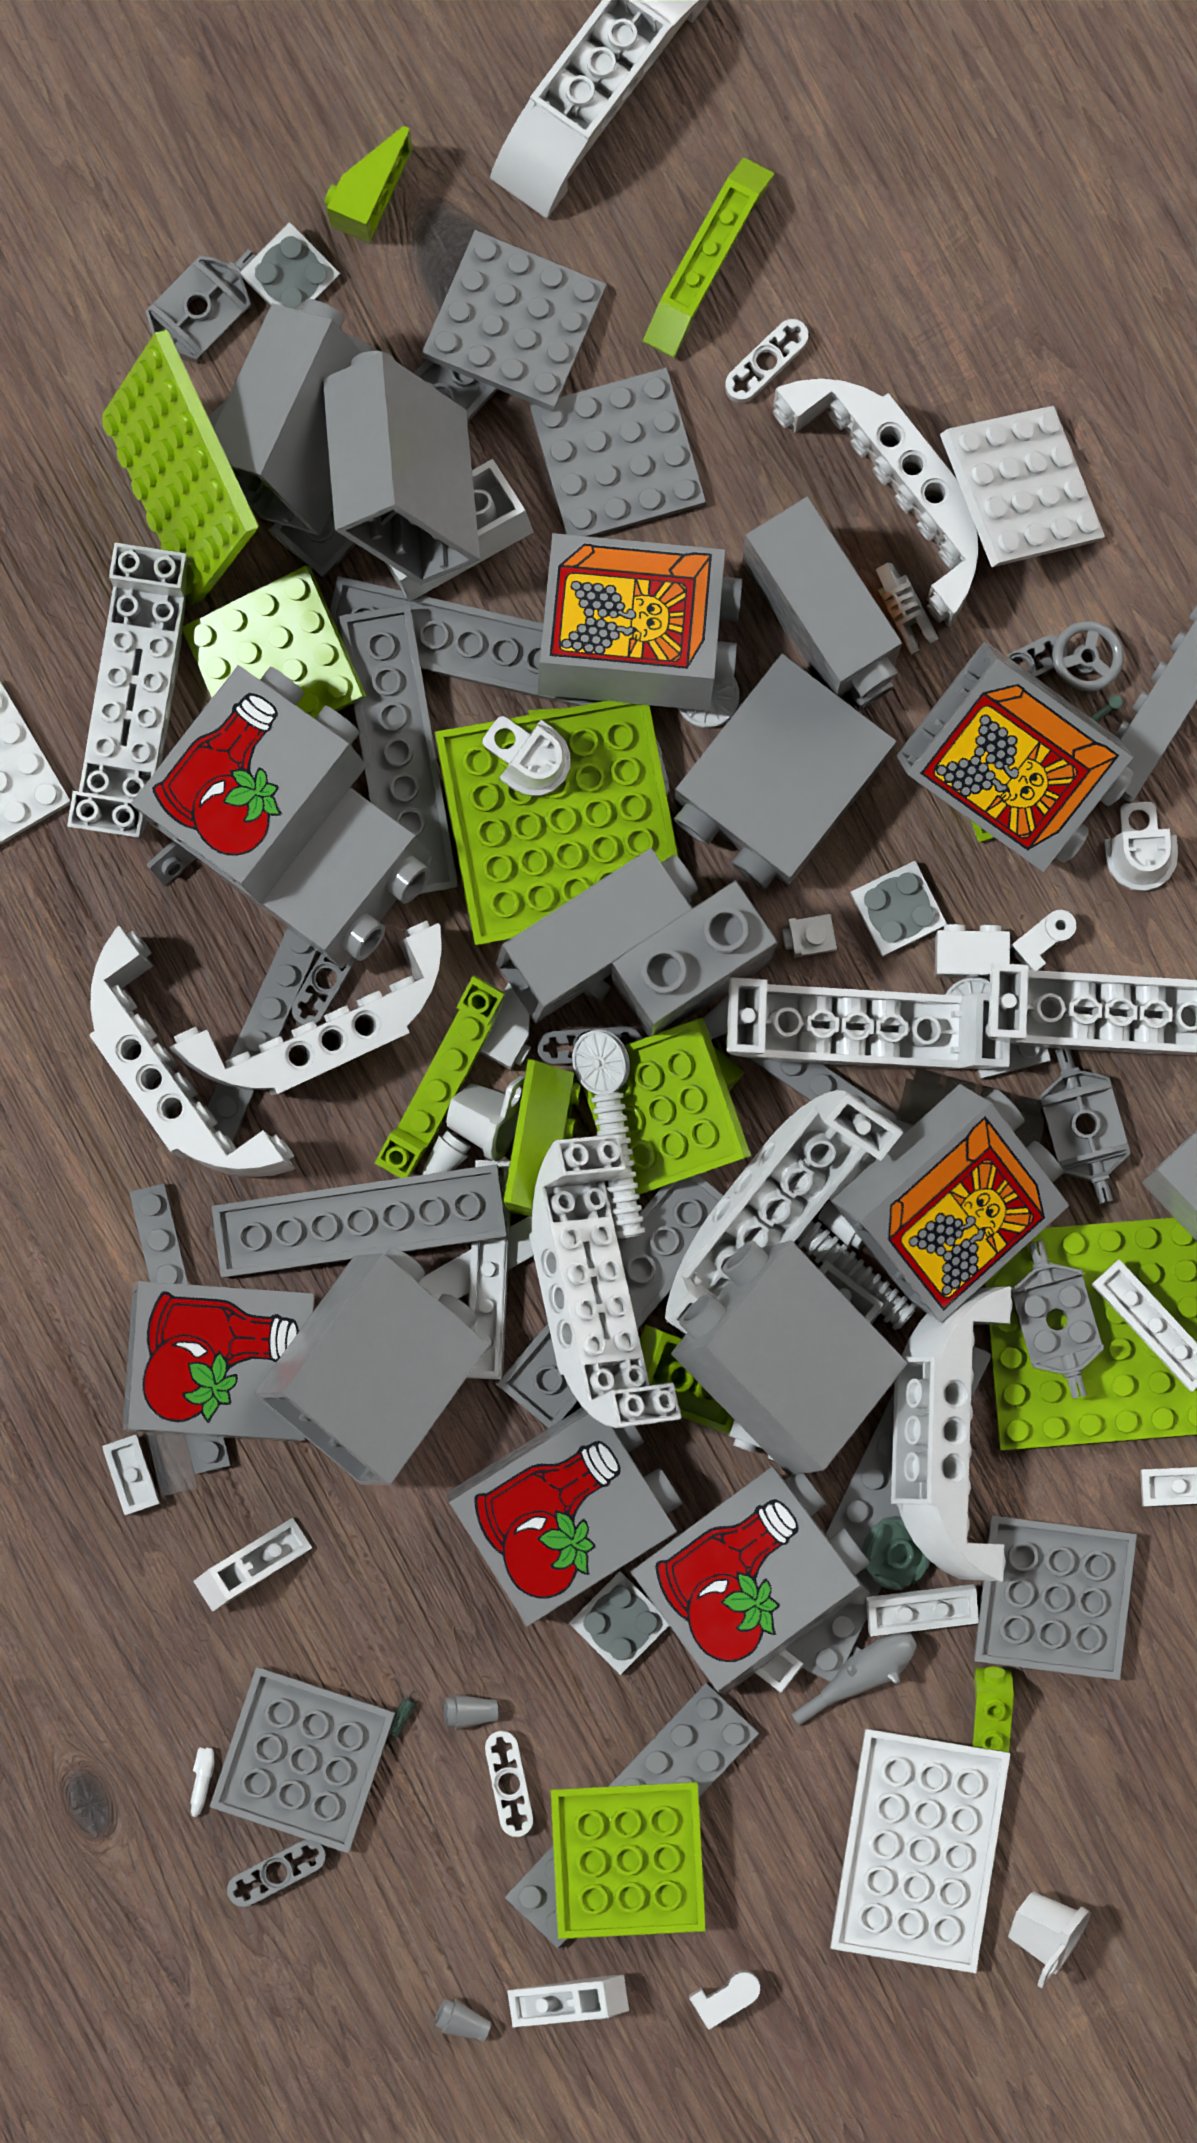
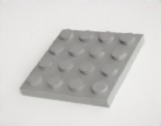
(513, 320)
(618, 455)
(1058, 1598)
(302, 1759)

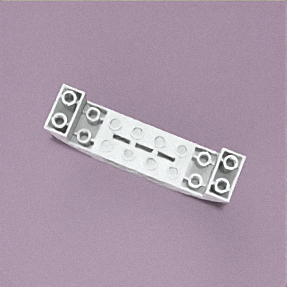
(584, 95)
(879, 419)
(132, 688)
(386, 1016)
(121, 1033)
(588, 1288)
(934, 1437)

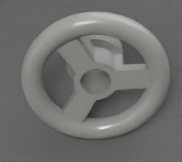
(1075, 660)

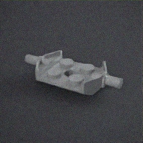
(221, 289)
(1082, 1155)
(1063, 1289)

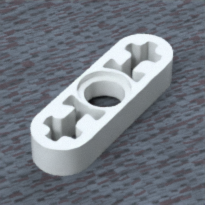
(741, 373)
(523, 1808)

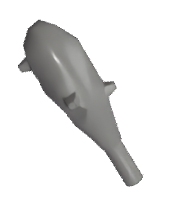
(864, 1671)

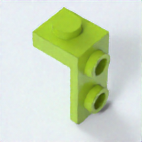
(993, 1708)

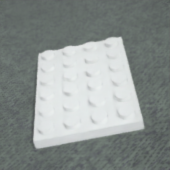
(920, 1850)

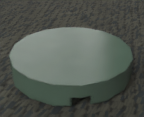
(893, 1555)

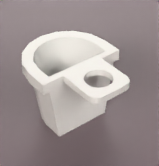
(535, 761)
(1143, 857)
(487, 1117)
(1048, 1931)

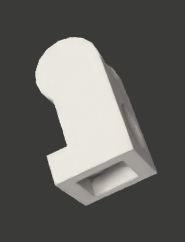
(1051, 931)
(727, 2000)

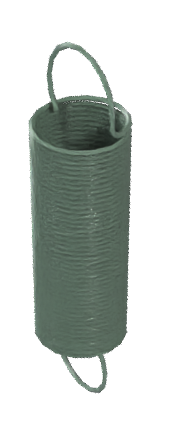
(401, 1716)

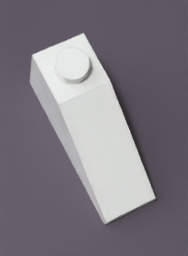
(510, 1033)
(252, 1564)
(568, 2001)

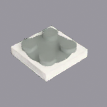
(289, 270)
(898, 908)
(619, 1622)

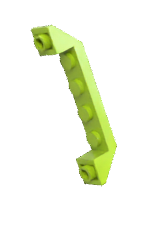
(706, 255)
(443, 1079)

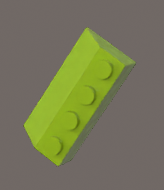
(542, 1119)

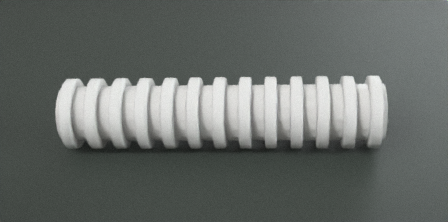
(621, 1185)
(827, 1249)

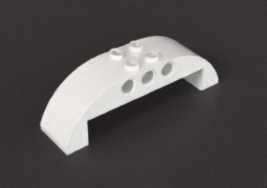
(1092, 1011)
(861, 1027)
(781, 1189)

